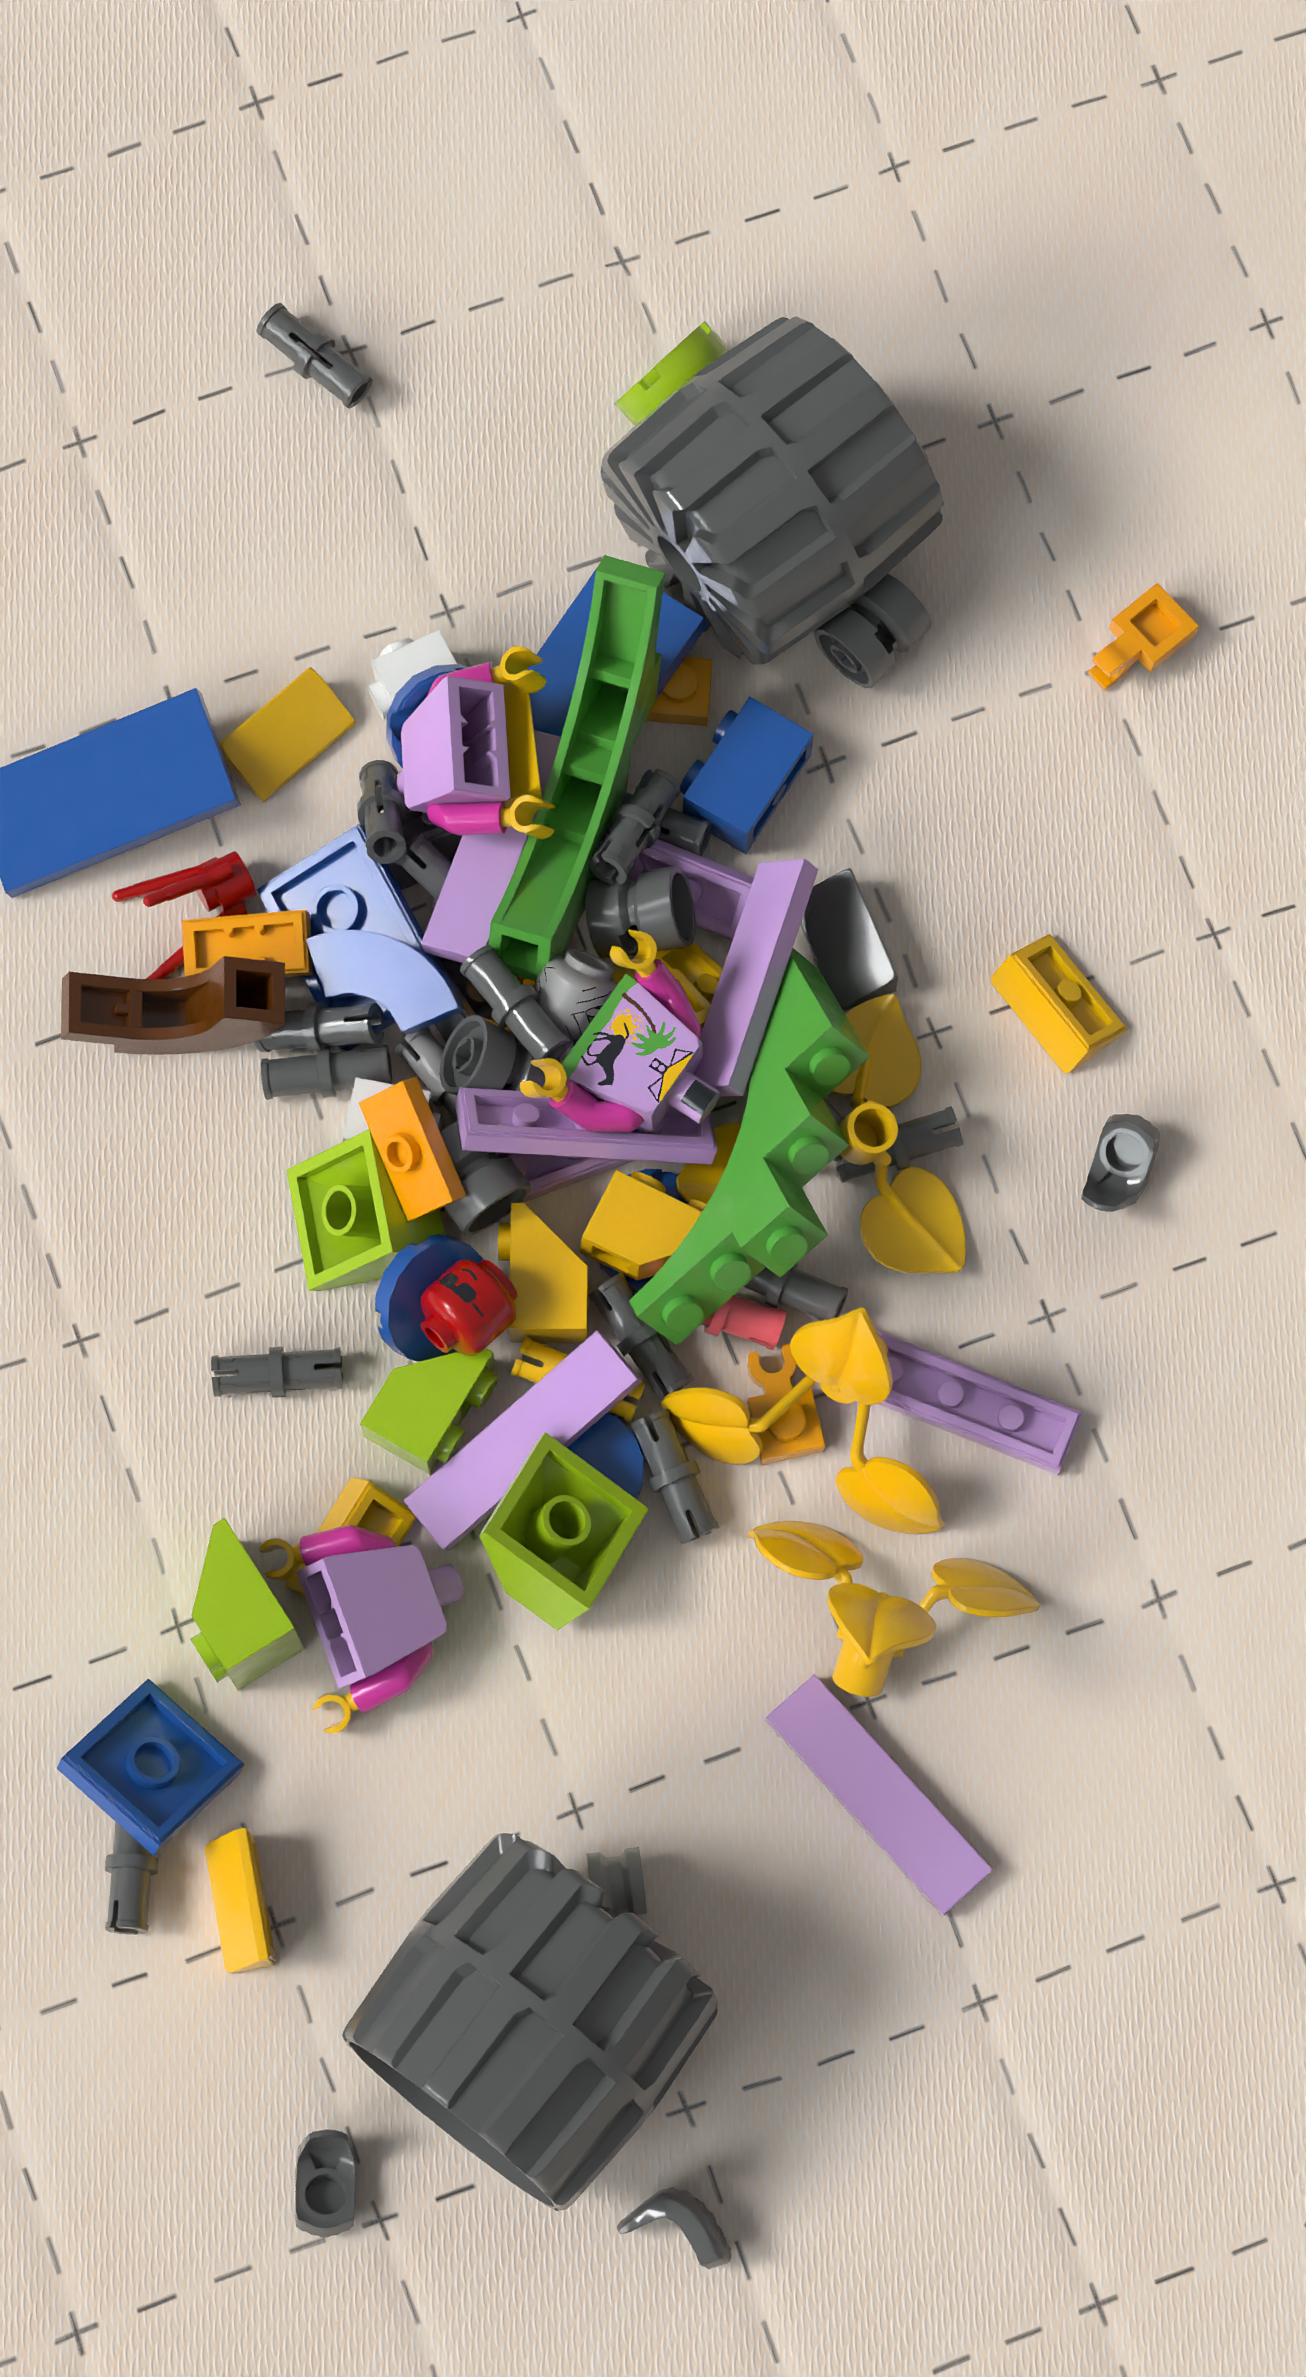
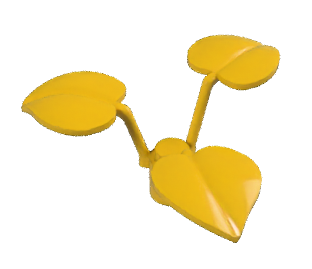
(915, 1218)
(851, 1367)
(872, 1622)

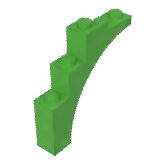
(590, 770)
(784, 1140)

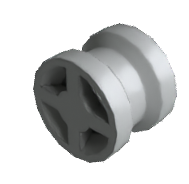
(620, 1879)

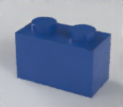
(746, 773)

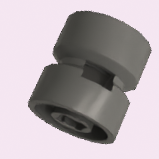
(867, 634)
(654, 904)
(486, 1058)
(488, 1184)

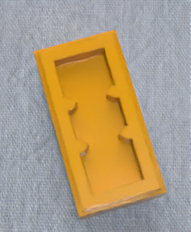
(250, 936)
(412, 1149)

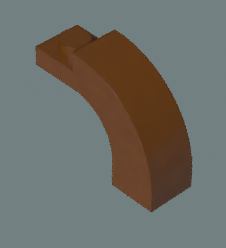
(195, 1013)

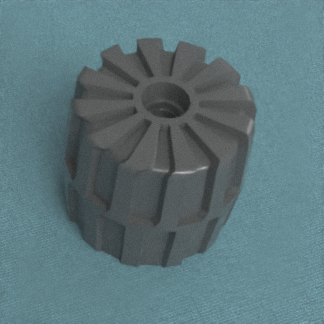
(774, 488)
(532, 2019)

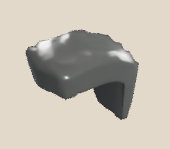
(1121, 1163)
(325, 2183)
(693, 2219)

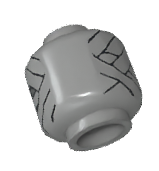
(574, 990)

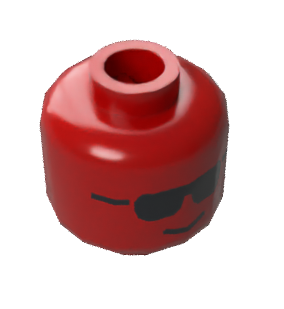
(468, 1307)

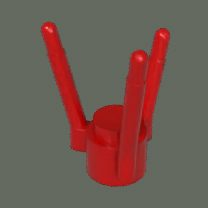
(218, 882)

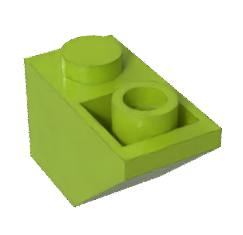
(425, 1404)

